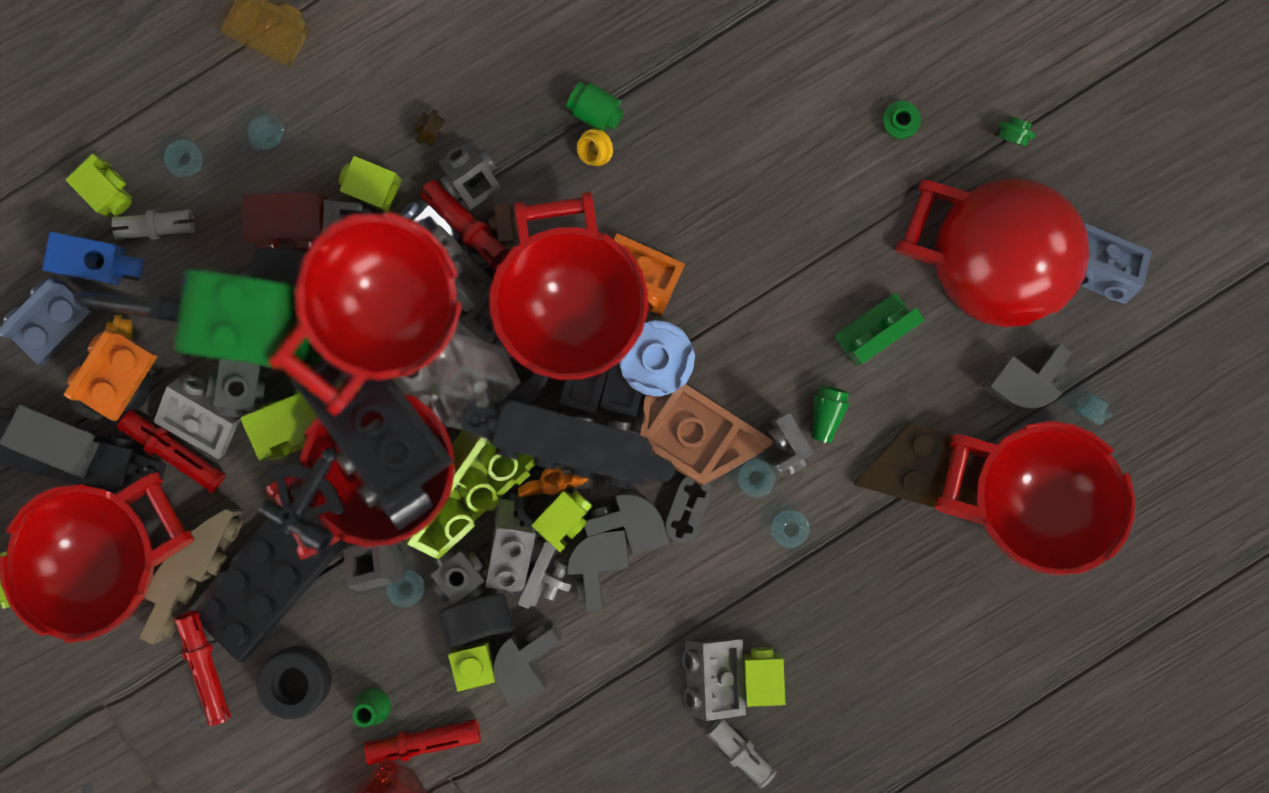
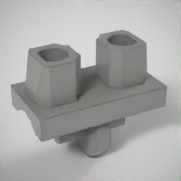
(544, 558)

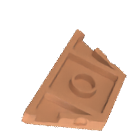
(699, 434)

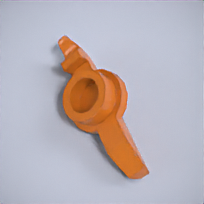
(551, 483)

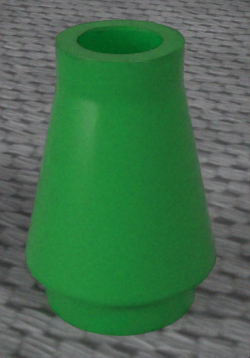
(828, 411)
(378, 704)

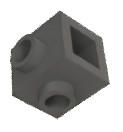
(469, 174)
(243, 374)
(471, 567)

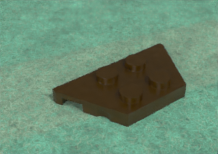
(917, 467)

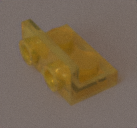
(267, 29)

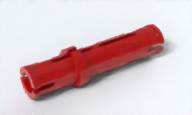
(473, 232)
(160, 443)
(205, 676)
(412, 744)

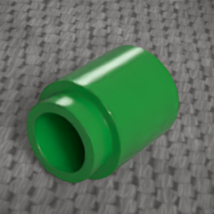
(595, 106)

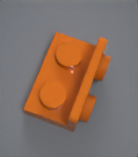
(659, 271)
(110, 373)

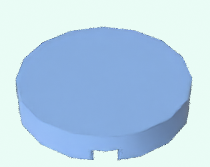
(659, 360)

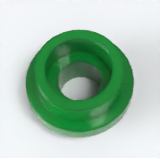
(899, 131)
(1016, 131)

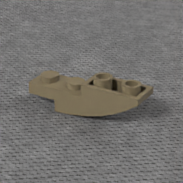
(174, 578)

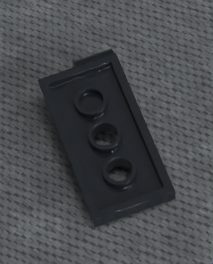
(388, 460)

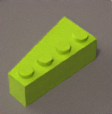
(279, 427)
(476, 487)

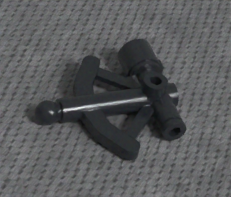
(293, 515)

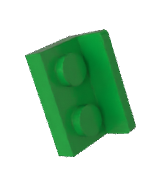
(877, 329)

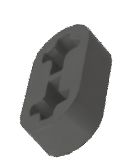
(697, 511)

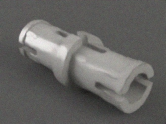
(153, 224)
(741, 753)

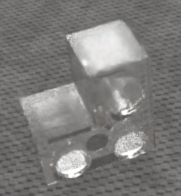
(470, 375)

